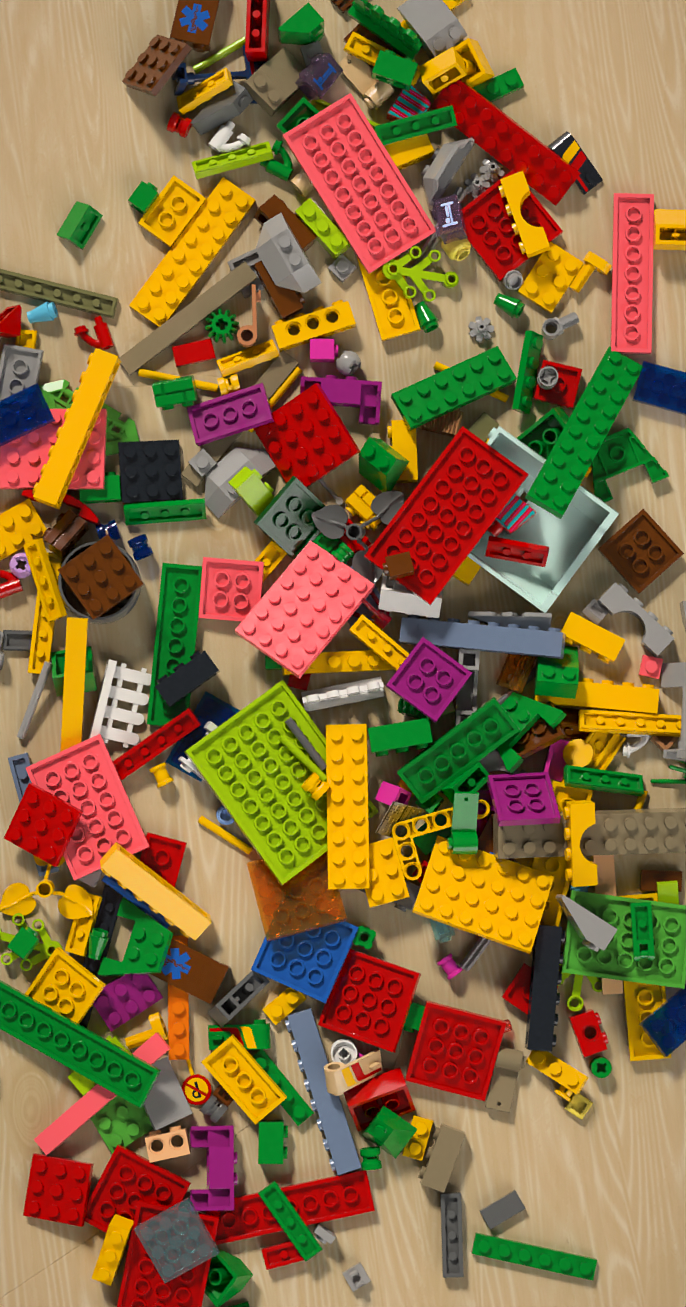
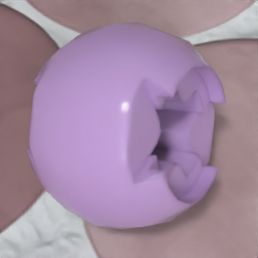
(13, 564)

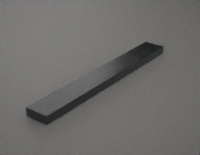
(105, 920)

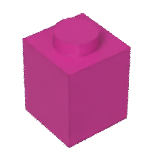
(323, 350)
(388, 793)

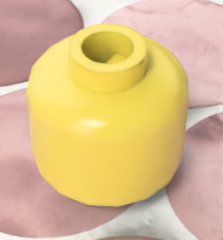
(457, 249)

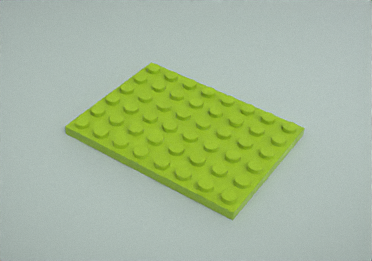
(263, 780)

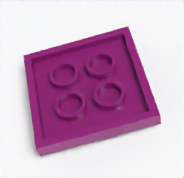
(429, 679)
(523, 799)

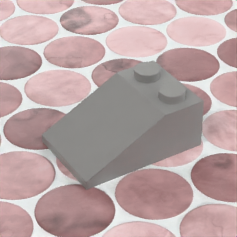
(433, 25)

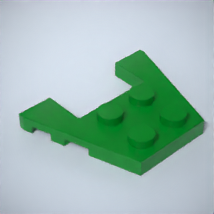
(620, 454)
(525, 714)
(146, 946)

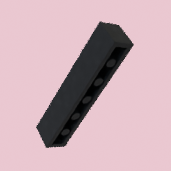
(543, 988)

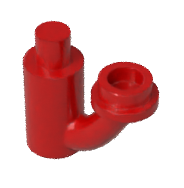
(102, 332)
(10, 587)

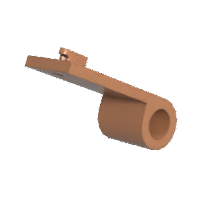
(248, 334)

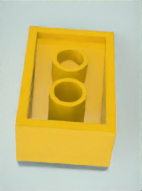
(475, 62)

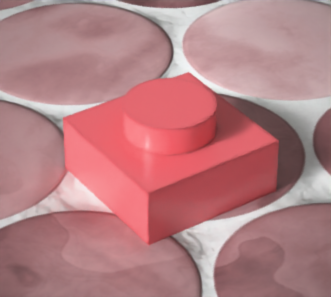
(650, 667)

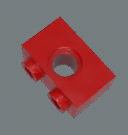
(592, 1045)

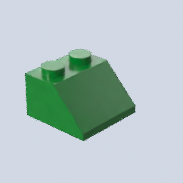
(302, 28)
(381, 464)
(58, 665)

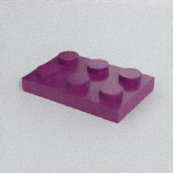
(126, 998)

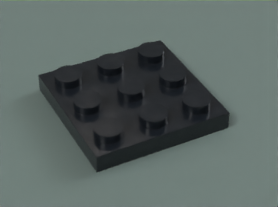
(150, 471)

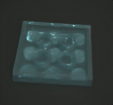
(176, 1240)

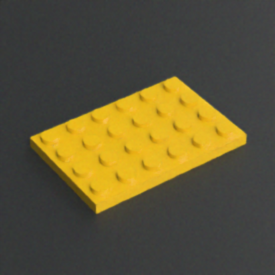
(484, 895)

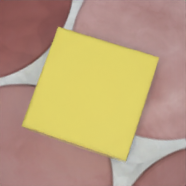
(578, 1105)

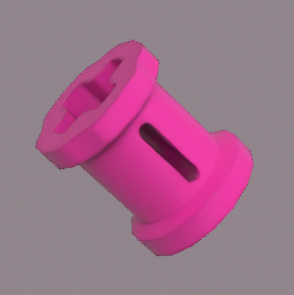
(449, 966)

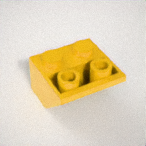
(669, 229)

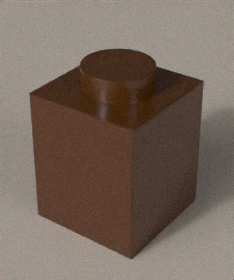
(398, 566)

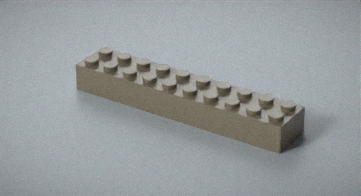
(613, 834)

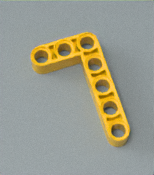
(412, 832)

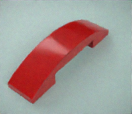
(85, 512)

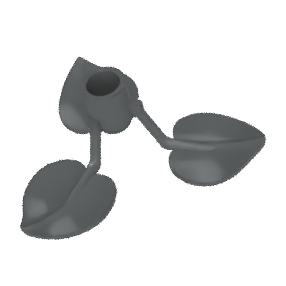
(333, 519)

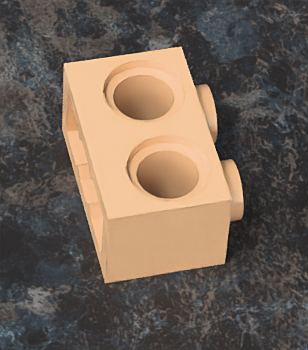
(169, 1149)

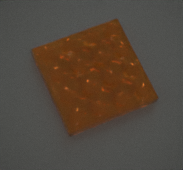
(299, 903)

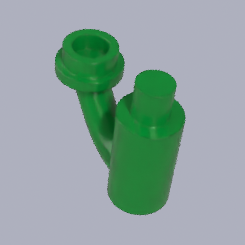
(276, 168)

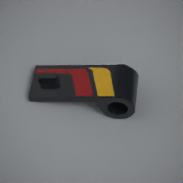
(571, 152)

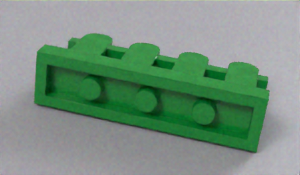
(385, 28)

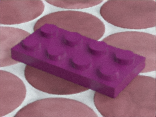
(230, 414)

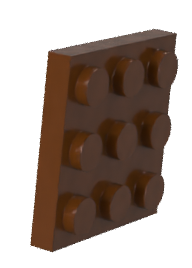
(156, 65)
(640, 551)
(100, 577)

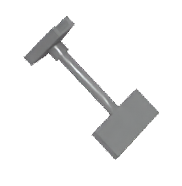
(675, 676)

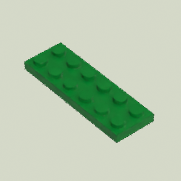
(453, 388)
(458, 750)

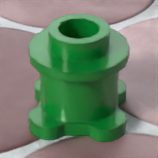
(368, 943)

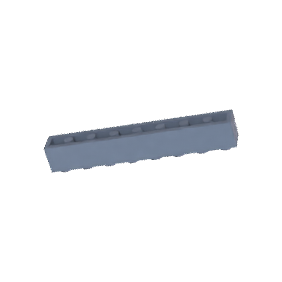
(484, 637)
(329, 1107)

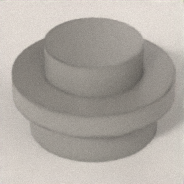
(513, 280)

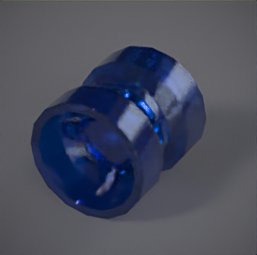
(112, 530)
(140, 547)

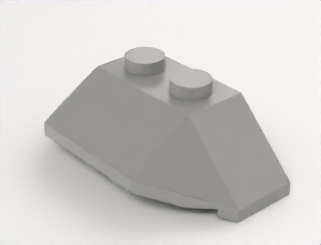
(443, 168)
(285, 257)
(218, 493)

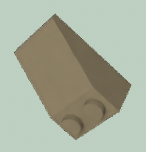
(275, 81)

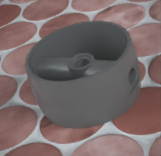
(126, 604)

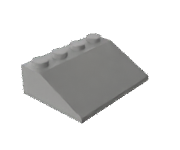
(589, 927)

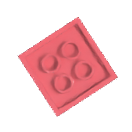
(229, 588)

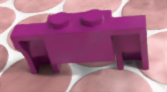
(350, 393)
(220, 1167)

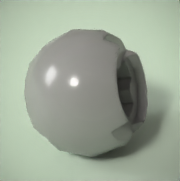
(348, 363)

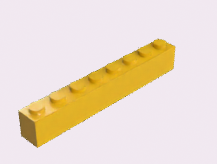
(77, 428)

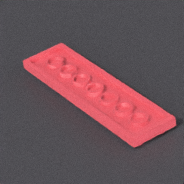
(632, 273)

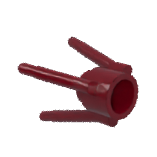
(380, 617)

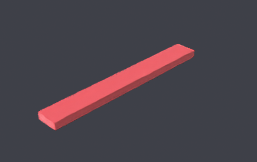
(93, 1101)

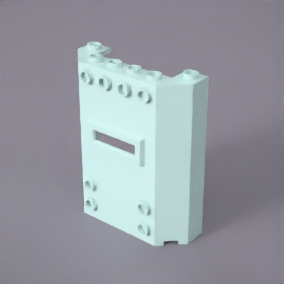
(568, 538)

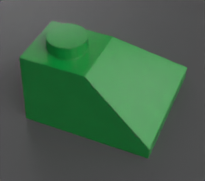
(389, 1131)
(226, 1277)

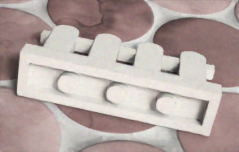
(117, 693)
(343, 694)

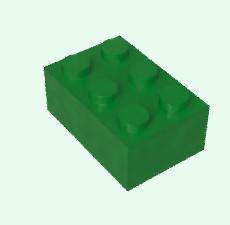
(400, 737)

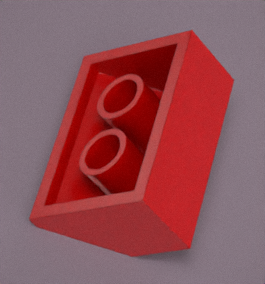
(370, 1096)

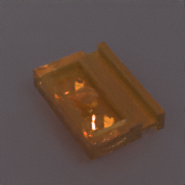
(515, 672)

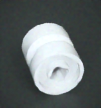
(343, 1051)

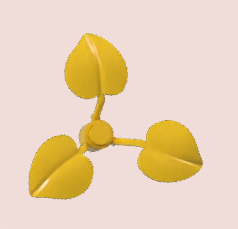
(73, 904)

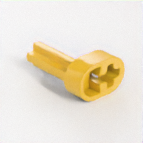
(592, 263)
(157, 1026)

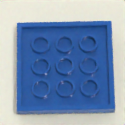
(307, 959)

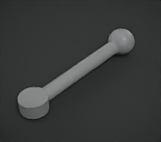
(339, 501)

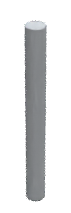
(34, 700)

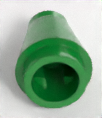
(510, 305)
(426, 318)
(97, 942)

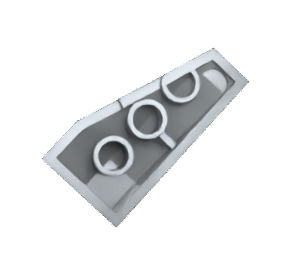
(526, 619)

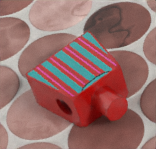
(408, 104)
(512, 517)

